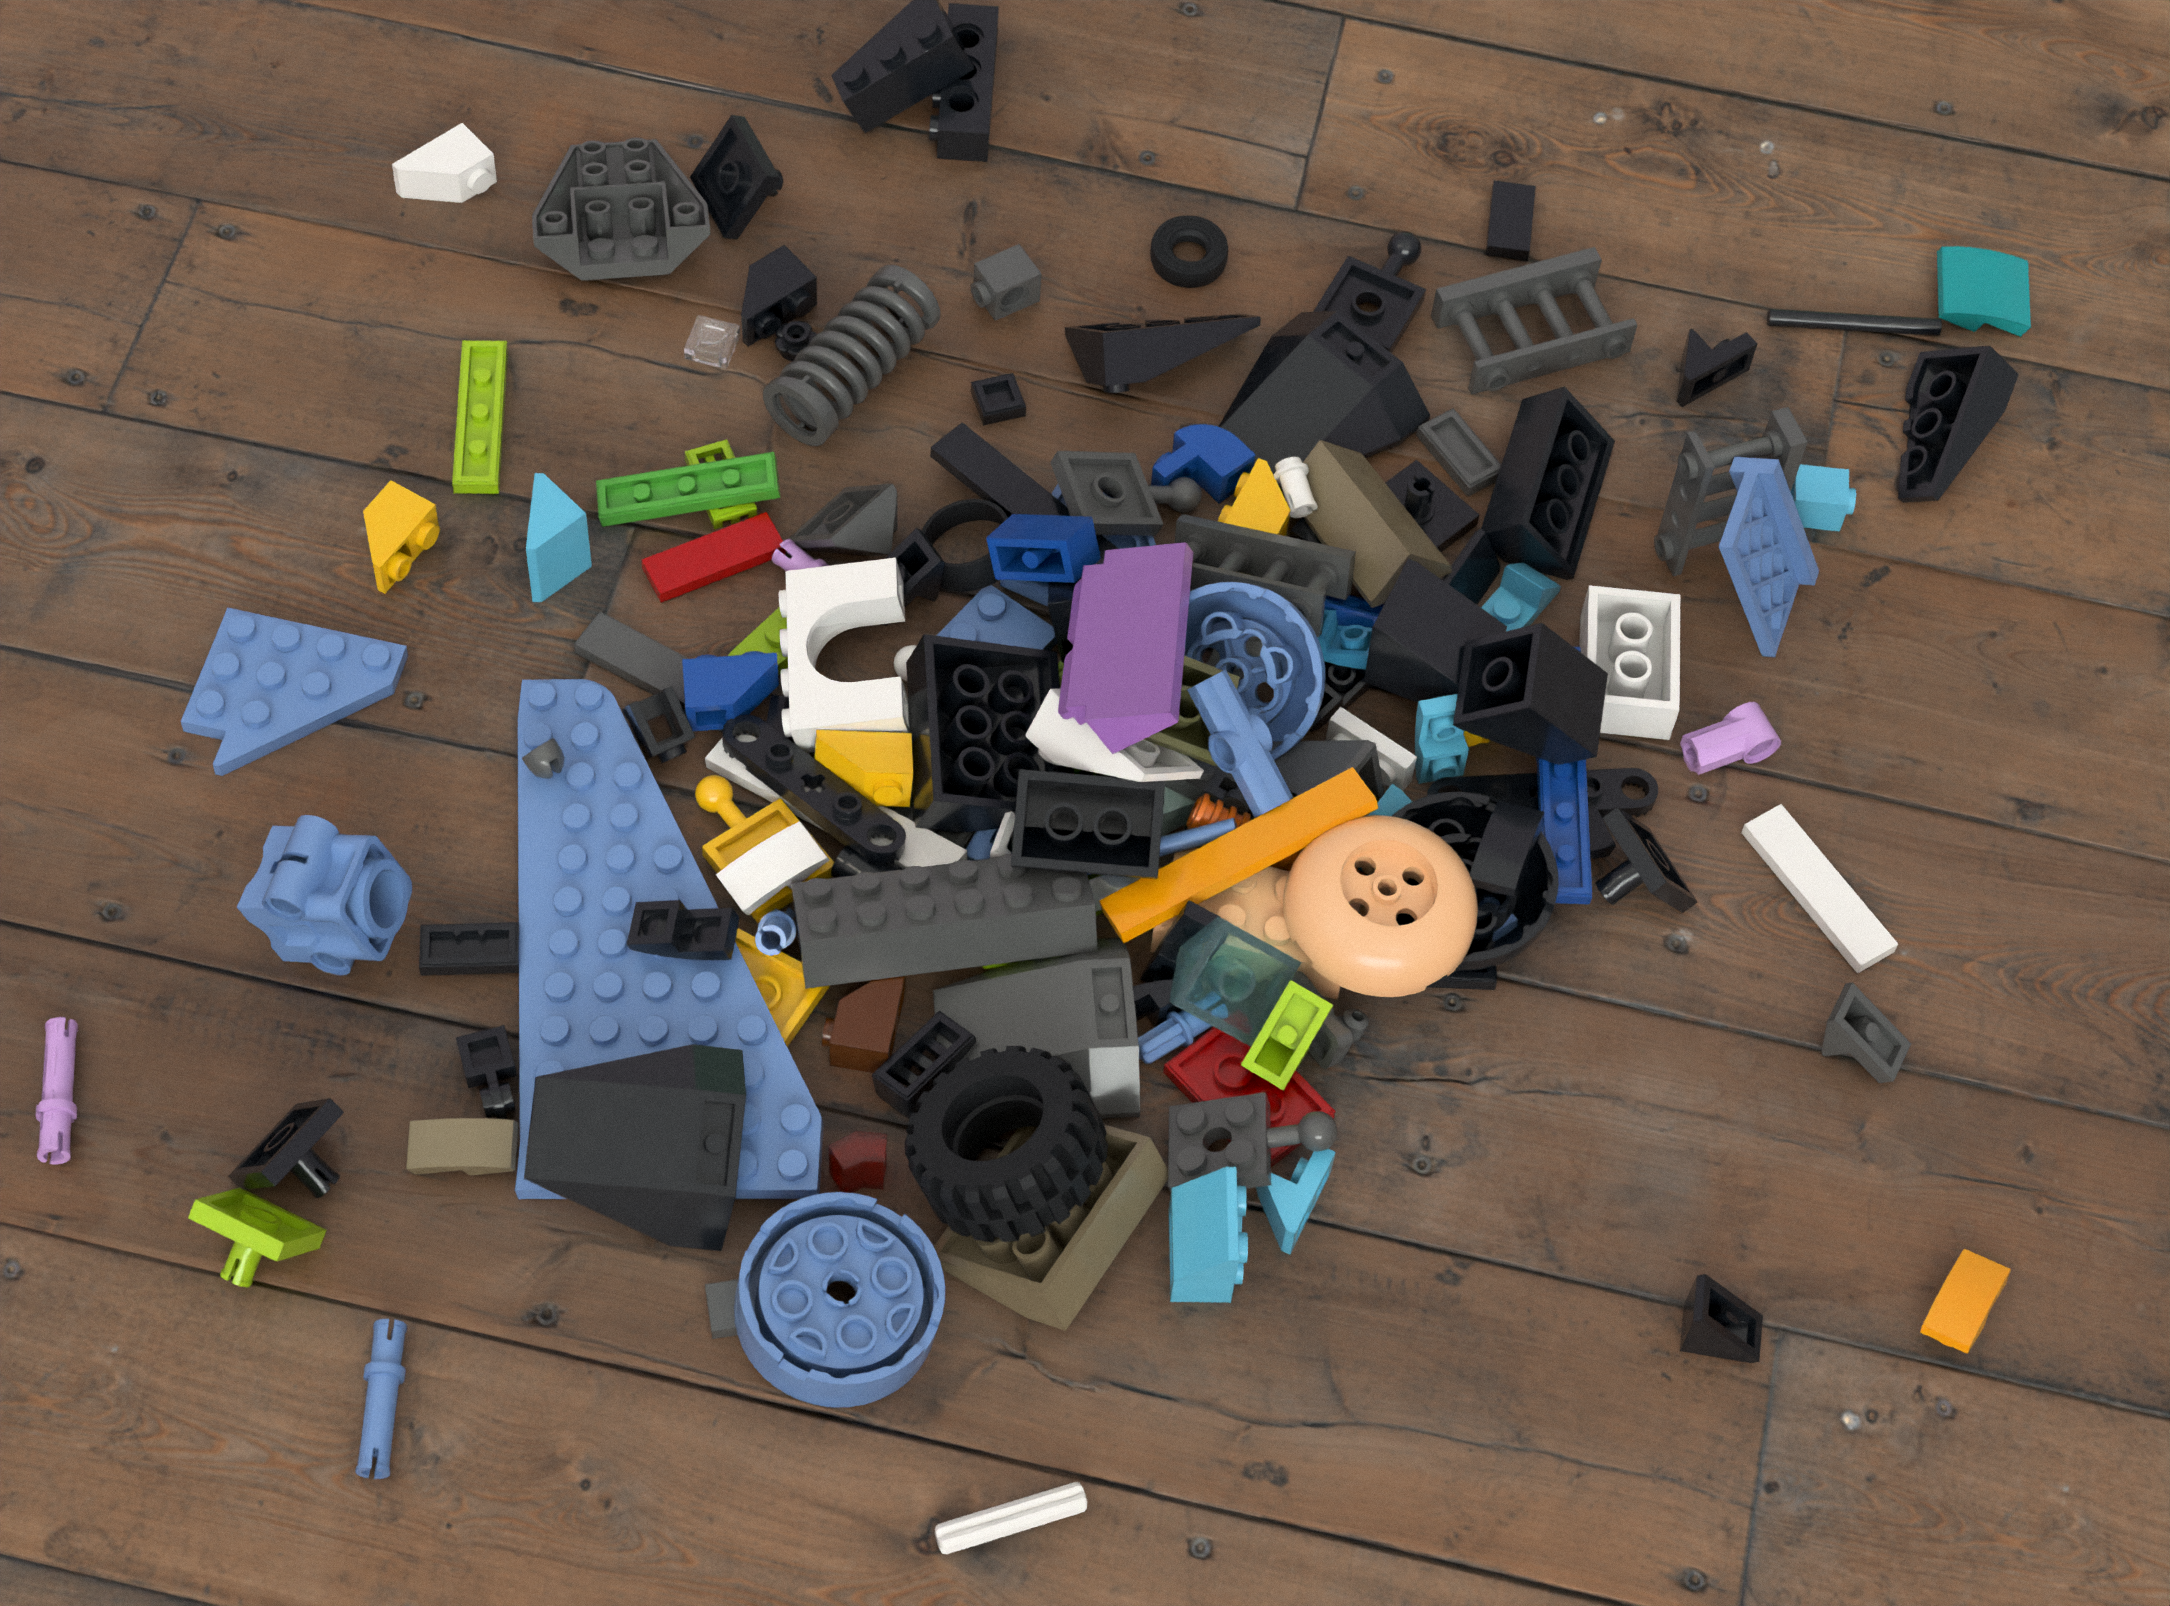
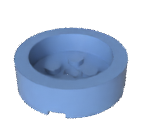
(820, 1345)

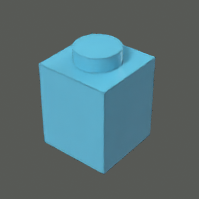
(1823, 497)

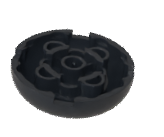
(1461, 822)

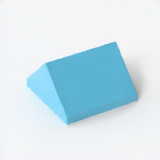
(555, 539)

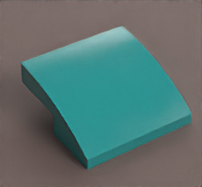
(1983, 288)

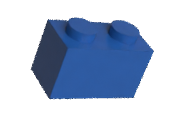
(1043, 548)

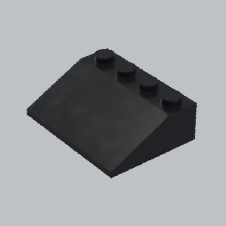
(970, 728)

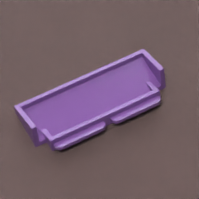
(1128, 643)

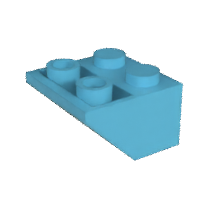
(1207, 1237)

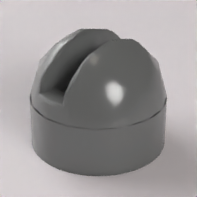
(545, 759)

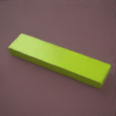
(480, 417)

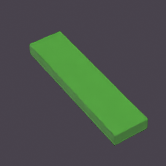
(688, 489)

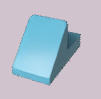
(1521, 596)
(1292, 1201)

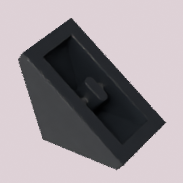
(1720, 1323)

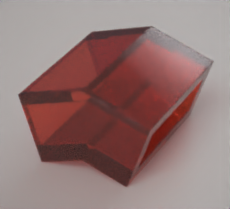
(859, 1161)

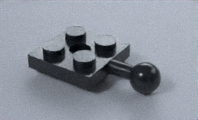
(1393, 296)

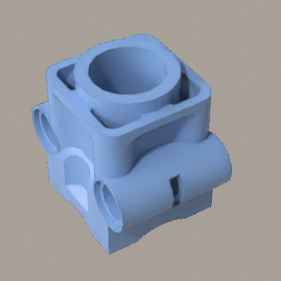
(326, 895)

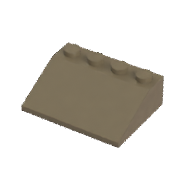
(1058, 1270)

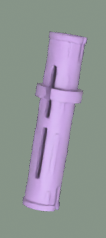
(57, 1107)

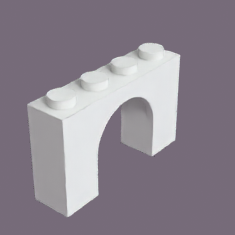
(817, 608)

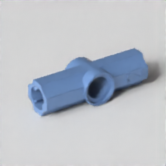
(1240, 743)

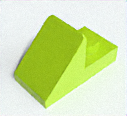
(1287, 1035)

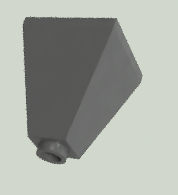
(1318, 761)

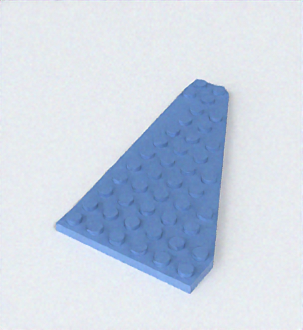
(585, 857)

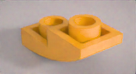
(1965, 1301)

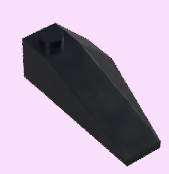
(1952, 409)

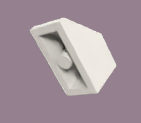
(446, 168)

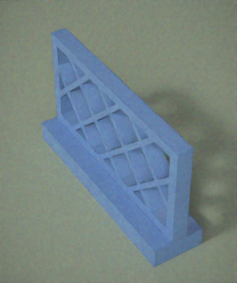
(1766, 549)

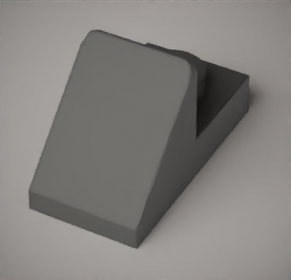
(1866, 1034)

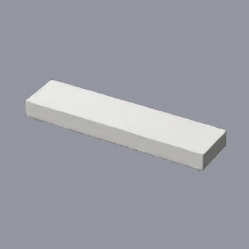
(1819, 888)

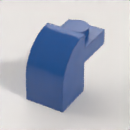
(1208, 457)

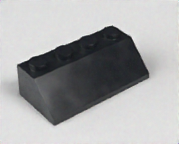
(1548, 484)

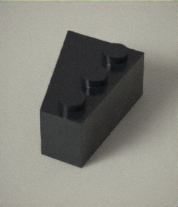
(902, 64)

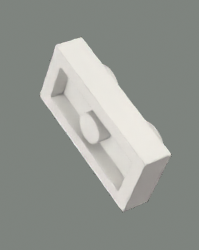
(1394, 760)

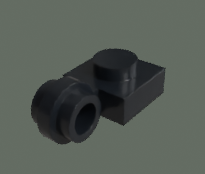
(487, 1060)

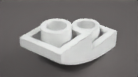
(771, 866)

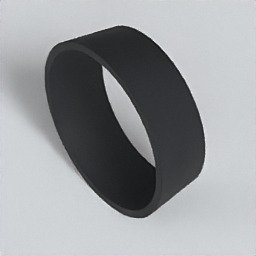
(972, 574)

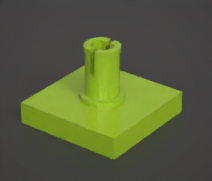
(256, 1230)

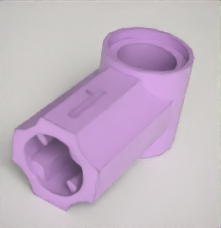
(1741, 735)

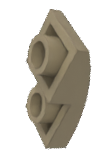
(462, 1144)

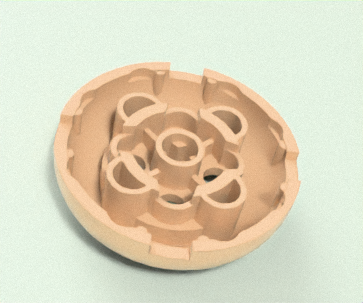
(1371, 949)

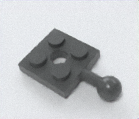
(1121, 477)
(1247, 1125)

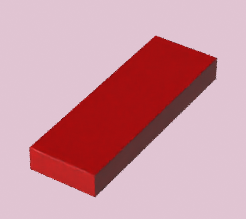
(712, 557)

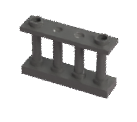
(1527, 285)
(1695, 480)
(1286, 565)

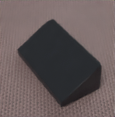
(1474, 568)

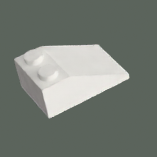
(1079, 747)

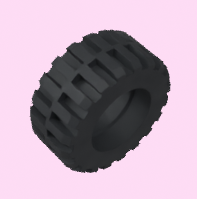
(1032, 1183)

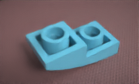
(1438, 743)

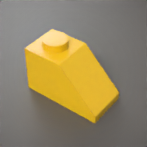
(870, 762)

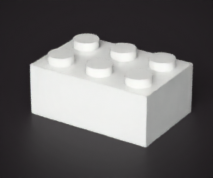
(1638, 645)

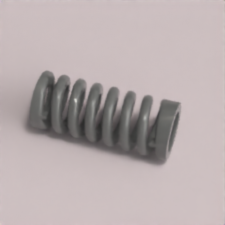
(839, 334)

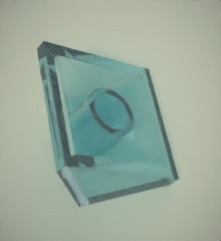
(1230, 979)

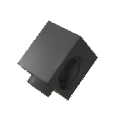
(1006, 282)

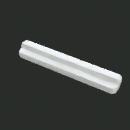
(1010, 1518)

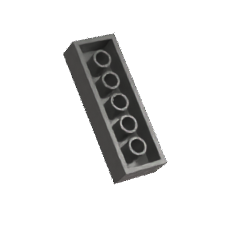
(939, 919)

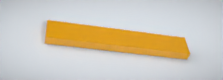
(1237, 854)

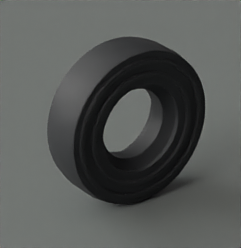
(1188, 273)

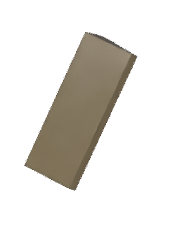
(1365, 516)

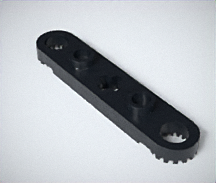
(1519, 789)
(835, 809)

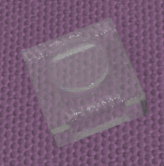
(712, 342)

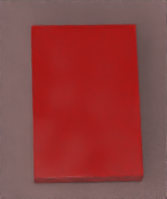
(1214, 1071)

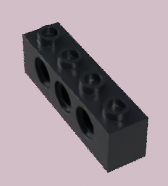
(966, 103)

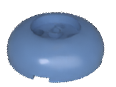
(1289, 661)

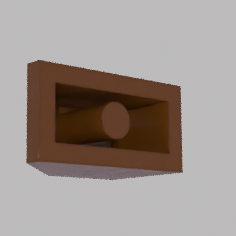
(865, 1025)

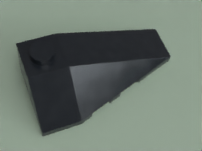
(1129, 354)

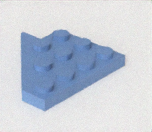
(283, 681)

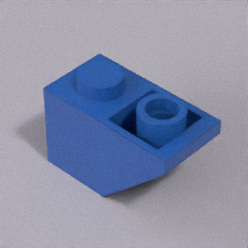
(726, 687)

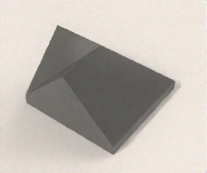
(853, 523)

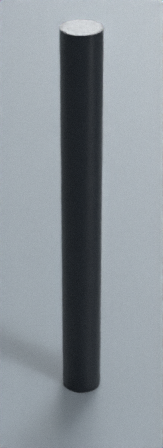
(1854, 322)

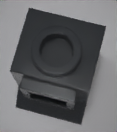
(664, 704)

